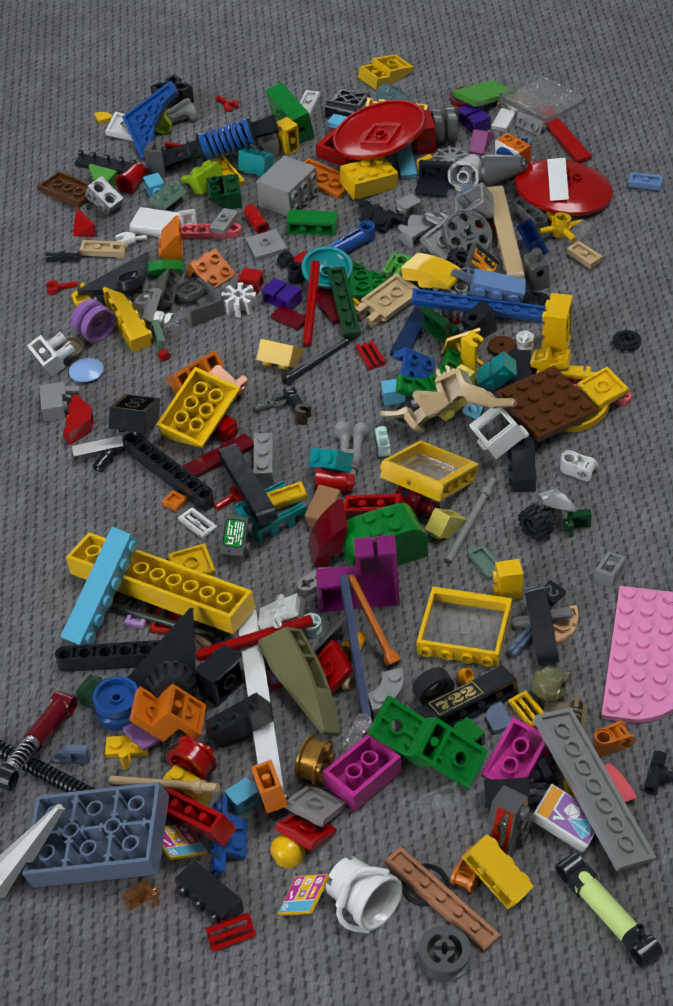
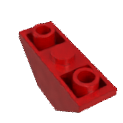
(79, 420)

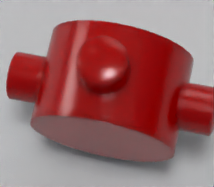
(164, 355)

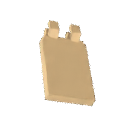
(385, 300)

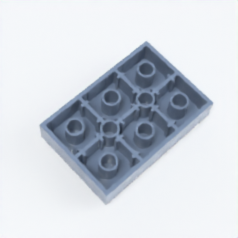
(101, 835)

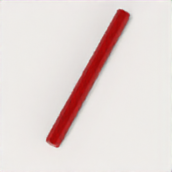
(311, 303)
(252, 638)

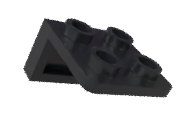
(433, 178)

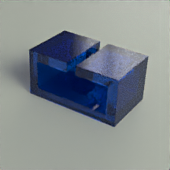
(531, 236)

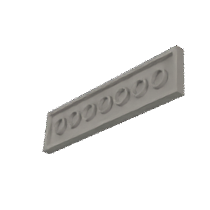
(594, 789)

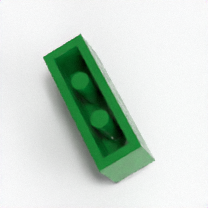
(312, 222)

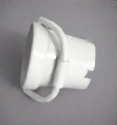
(365, 892)

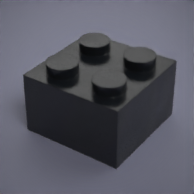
(220, 675)

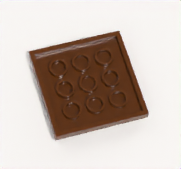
(547, 403)

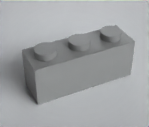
(264, 458)

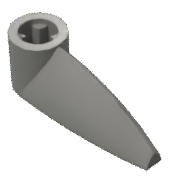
(555, 499)

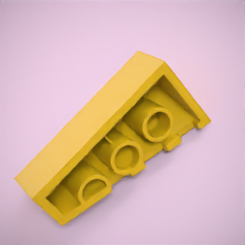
(128, 320)

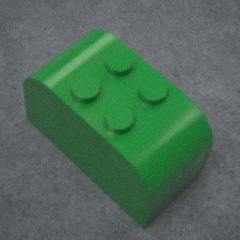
(390, 520)

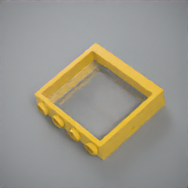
(424, 471)
(464, 626)

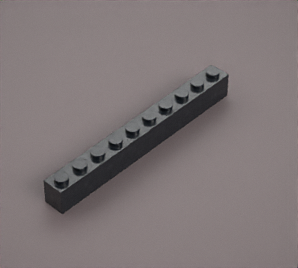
(522, 453)

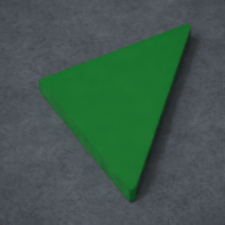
(363, 281)

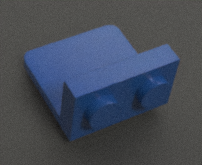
(414, 363)

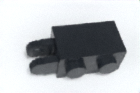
(521, 785)

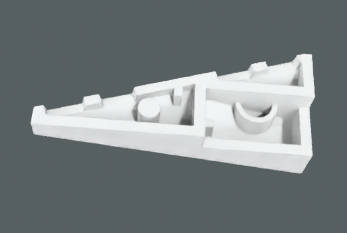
(26, 849)

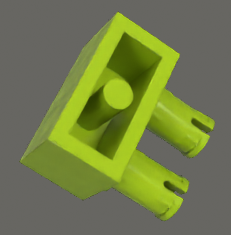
(198, 176)

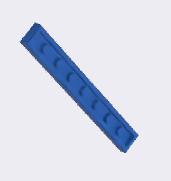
(465, 303)

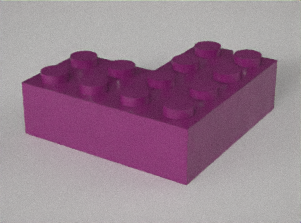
(374, 571)

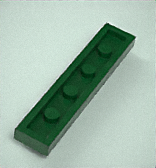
(344, 302)

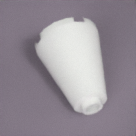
(465, 172)

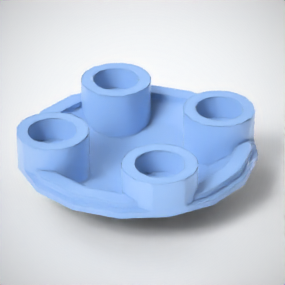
(86, 370)

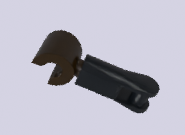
(301, 410)

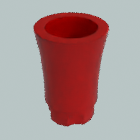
(131, 178)
(334, 479)

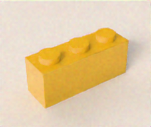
(498, 871)

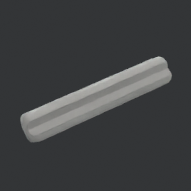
(557, 615)

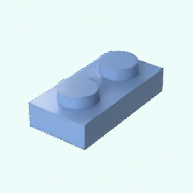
(645, 181)

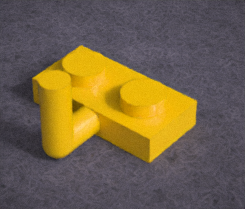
(124, 749)

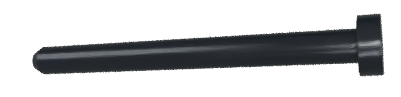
(288, 378)

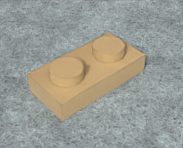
(584, 254)

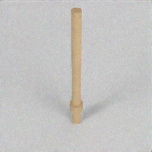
(197, 786)

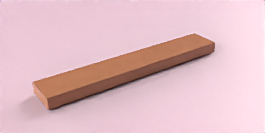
(442, 899)

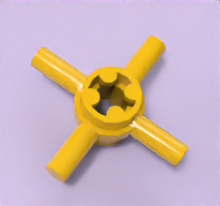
(560, 226)

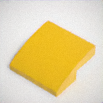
(545, 358)

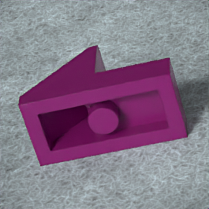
(480, 141)

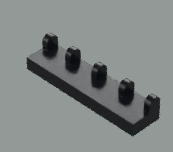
(118, 165)

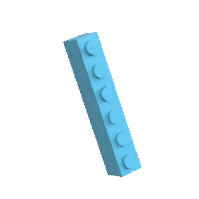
(100, 587)

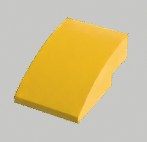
(384, 70)
(429, 271)

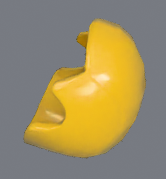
(287, 852)

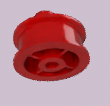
(193, 757)

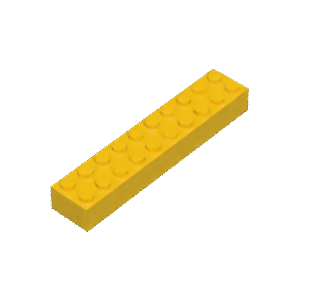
(171, 586)

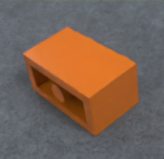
(269, 786)

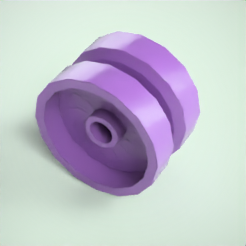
(93, 320)

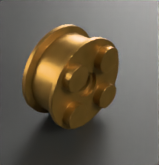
(314, 759)

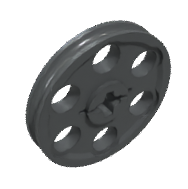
(461, 227)

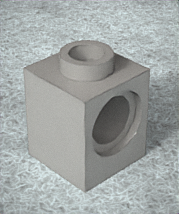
(408, 206)

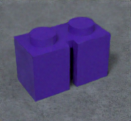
(474, 118)
(279, 293)

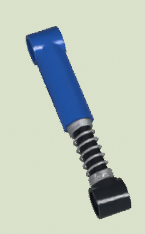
(363, 234)

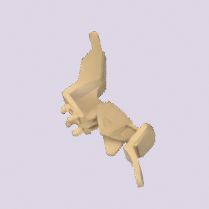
(449, 386)

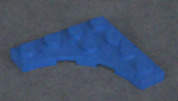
(144, 117)

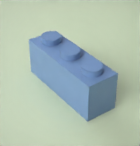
(497, 286)

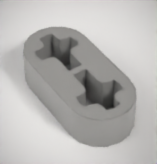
(308, 580)

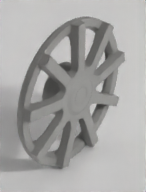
(450, 157)

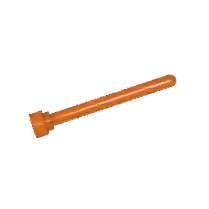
(389, 655)

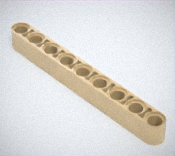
(505, 235)

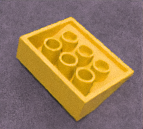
(197, 408)

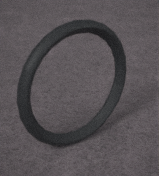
(422, 903)

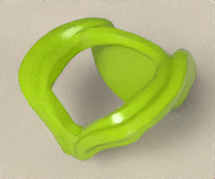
(164, 124)

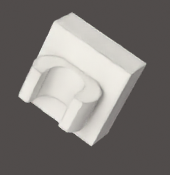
(187, 217)

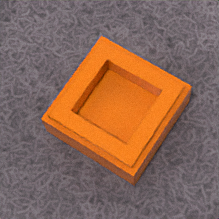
(174, 501)

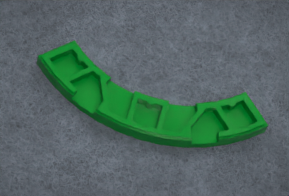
(407, 385)

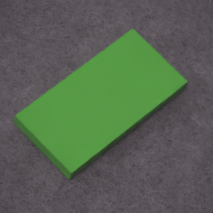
(480, 93)

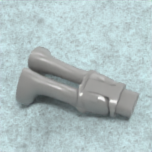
(182, 109)
(360, 433)

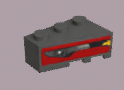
(509, 819)

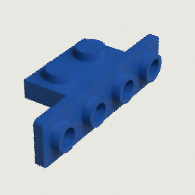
(236, 845)

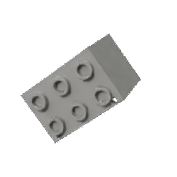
(287, 186)

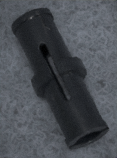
(62, 256)

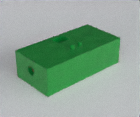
(284, 105)

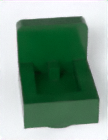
(577, 519)

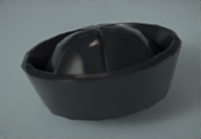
(130, 280)

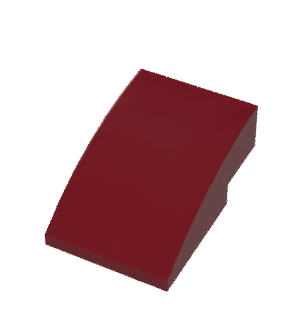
(328, 534)

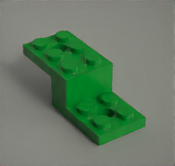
(427, 742)

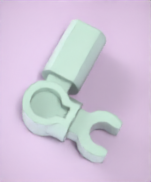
(382, 441)

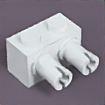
(48, 356)

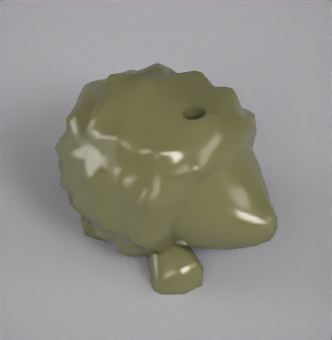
(550, 684)

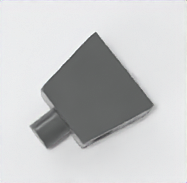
(534, 263)

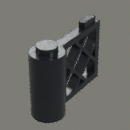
(347, 106)

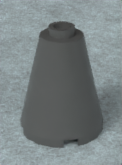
(502, 167)

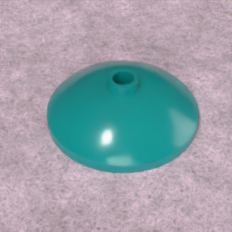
(329, 258)

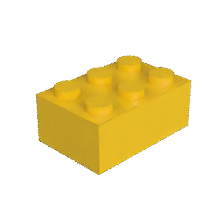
(368, 177)
(557, 321)

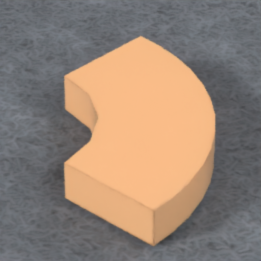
(565, 628)

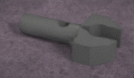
(274, 403)

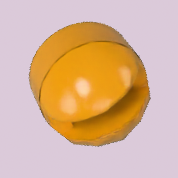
(464, 676)

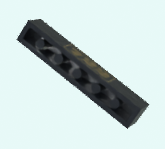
(471, 697)

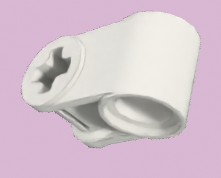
(576, 465)

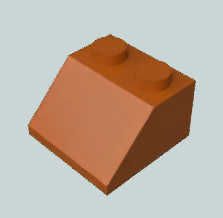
(171, 241)

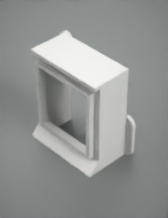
(503, 440)

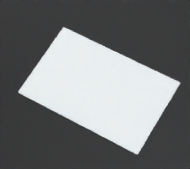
(97, 445)

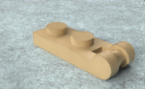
(103, 248)

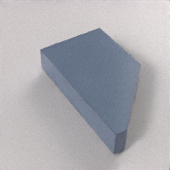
(464, 274)
(497, 718)
(72, 754)

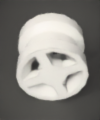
(525, 340)

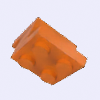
(168, 712)

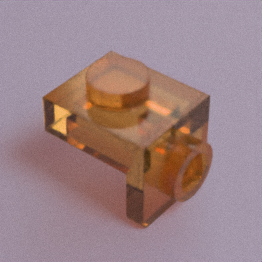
(140, 893)

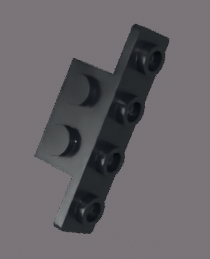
(381, 218)

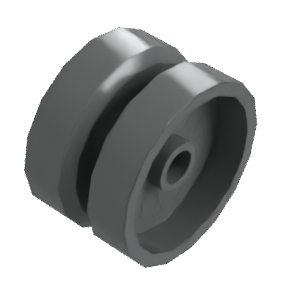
(445, 124)

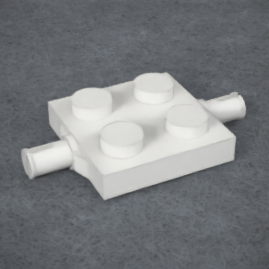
(279, 611)

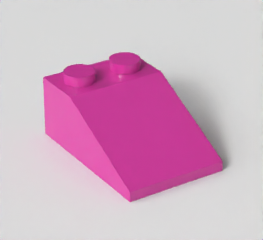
(516, 752)

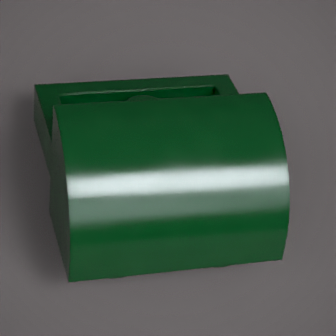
(437, 326)

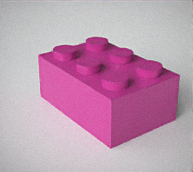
(362, 772)

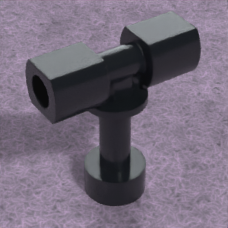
(658, 774)

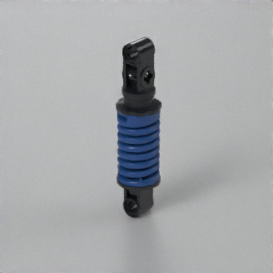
(222, 142)

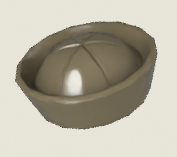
(77, 345)

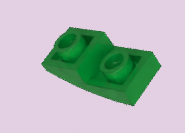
(158, 267)

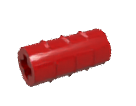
(256, 218)

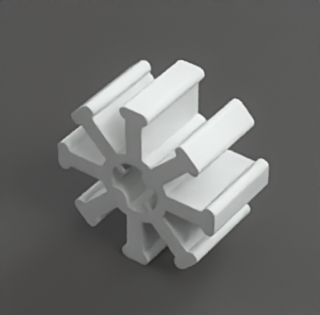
(239, 299)

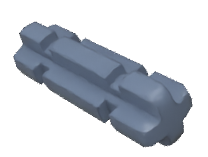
(520, 642)

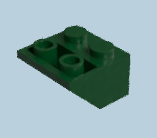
(225, 191)

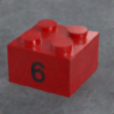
(426, 141)

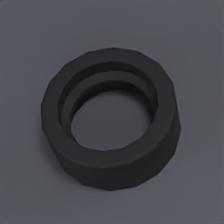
(428, 680)

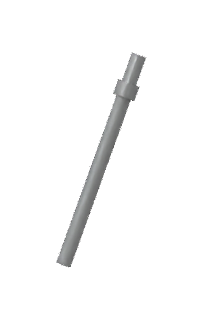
(484, 494)

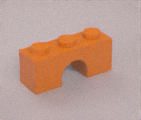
(204, 363)

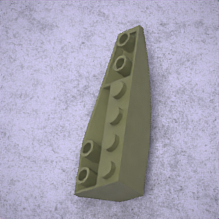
(302, 675)

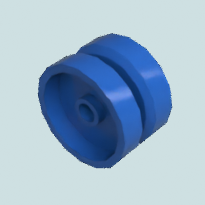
(114, 702)

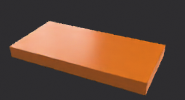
(328, 179)

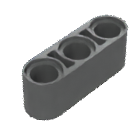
(525, 211)
(168, 283)

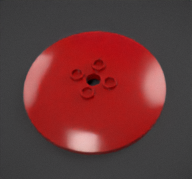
(379, 129)
(587, 189)

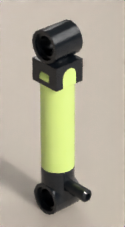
(585, 884)

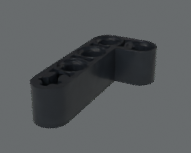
(542, 625)

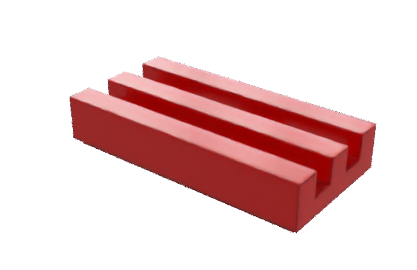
(366, 346)
(235, 939)

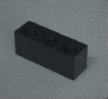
(239, 720)
(208, 893)

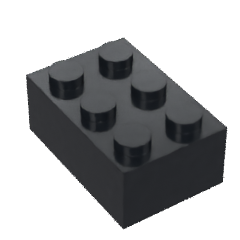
(134, 413)

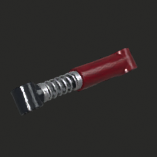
(59, 707)

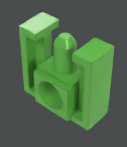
(395, 263)

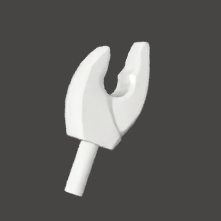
(129, 237)

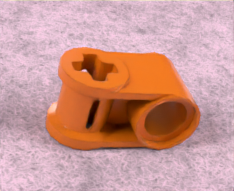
(612, 738)
(464, 876)

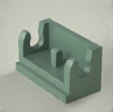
(167, 195)

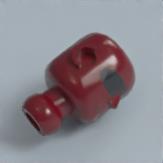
(418, 502)

